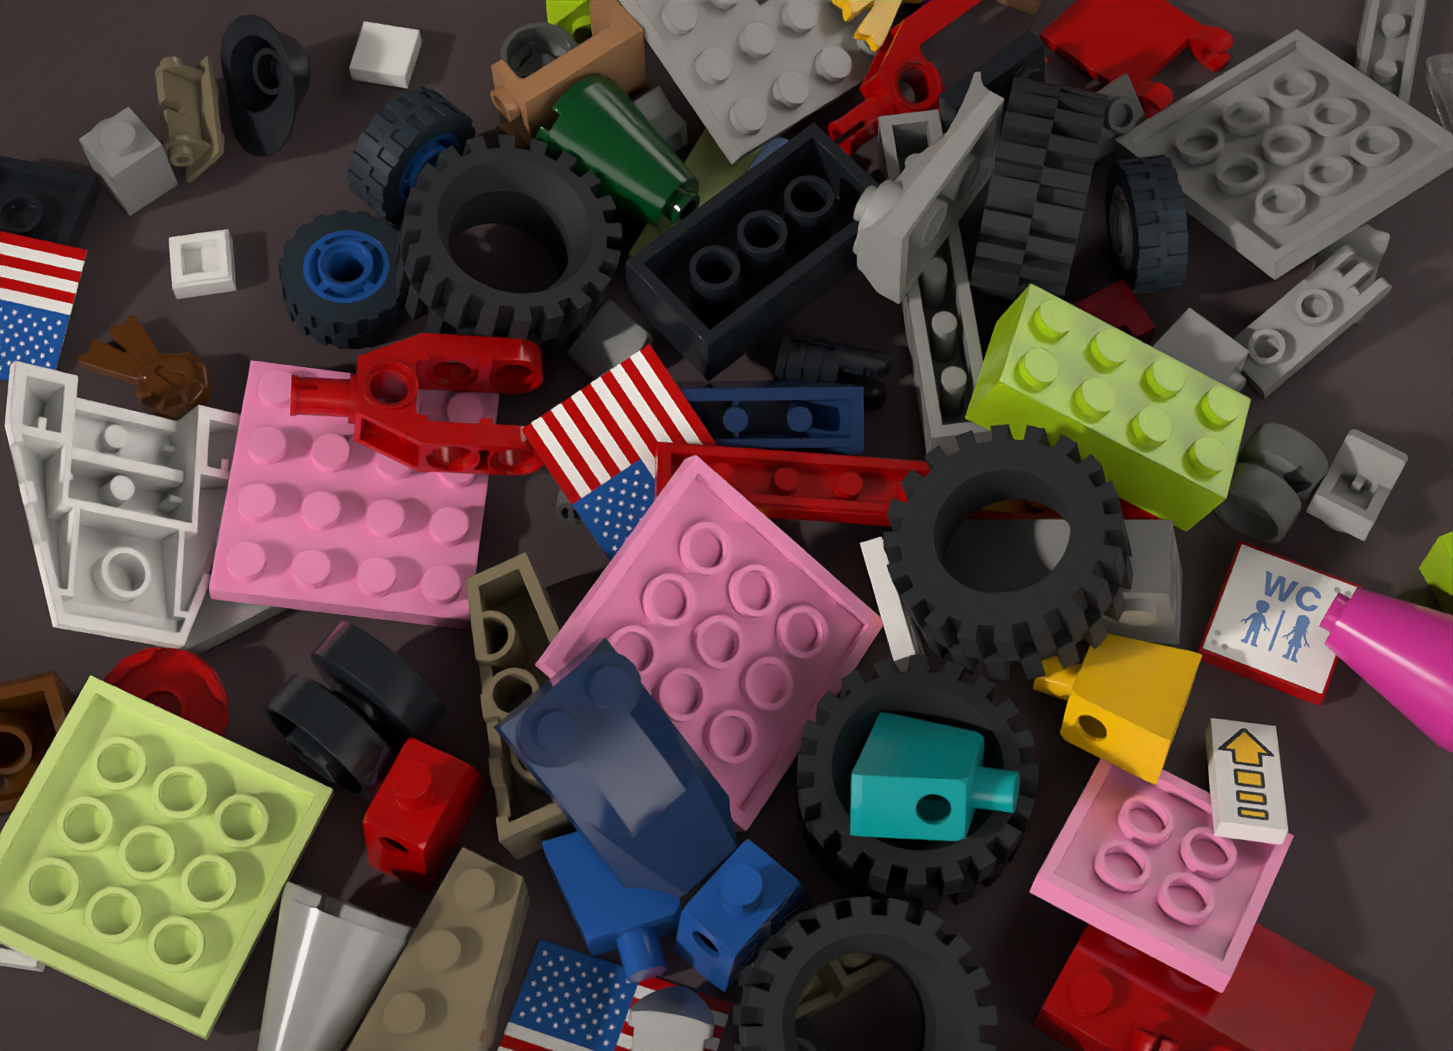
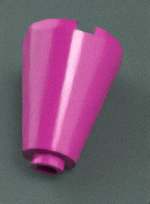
(1400, 654)

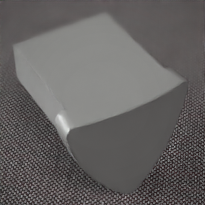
(671, 1021)

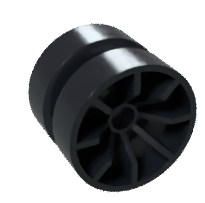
(341, 726)

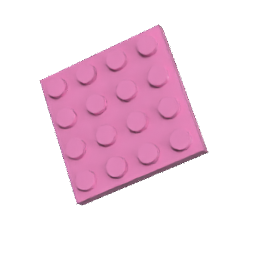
(340, 525)
(725, 629)

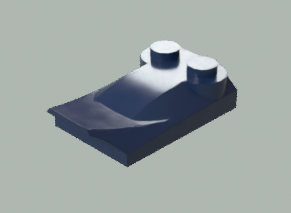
(623, 773)

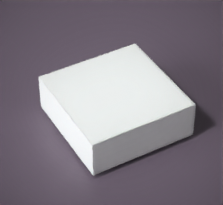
(385, 54)
(202, 264)

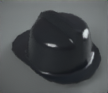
(264, 82)

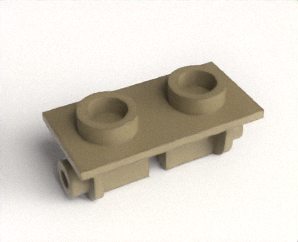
(193, 133)

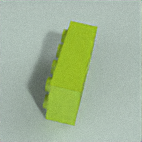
(1144, 416)

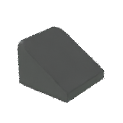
(608, 341)

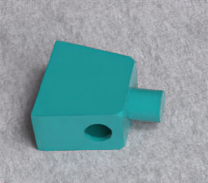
(924, 781)

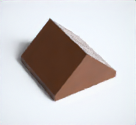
(29, 721)

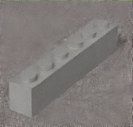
(938, 305)

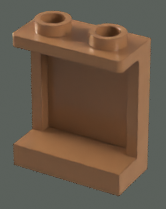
(612, 52)

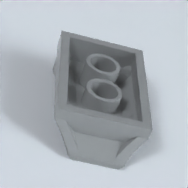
(912, 217)

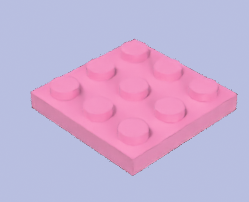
(1155, 875)

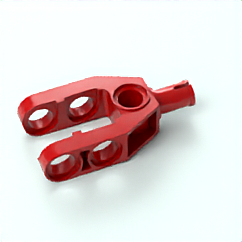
(895, 61)
(422, 364)

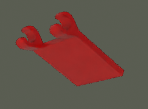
(1135, 40)

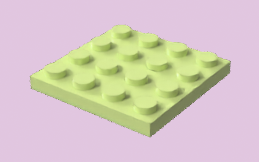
(151, 855)

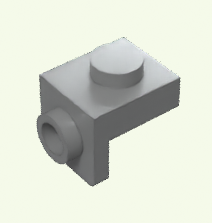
(1357, 484)

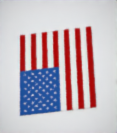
(35, 299)
(606, 443)
(583, 1004)

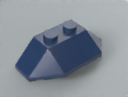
(781, 414)

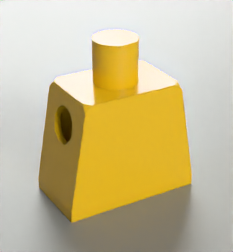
(1124, 701)

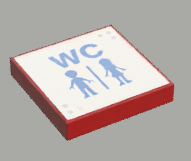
(1271, 621)

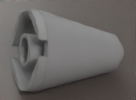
(325, 970)

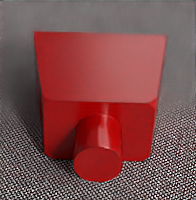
(422, 808)

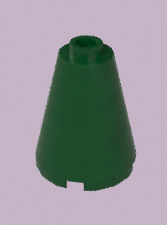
(623, 151)

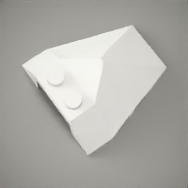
(118, 506)

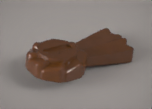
(165, 382)

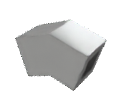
(662, 116)

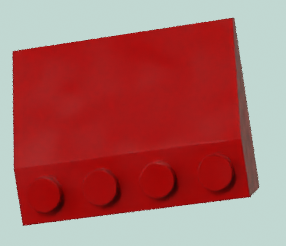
(1272, 1003)

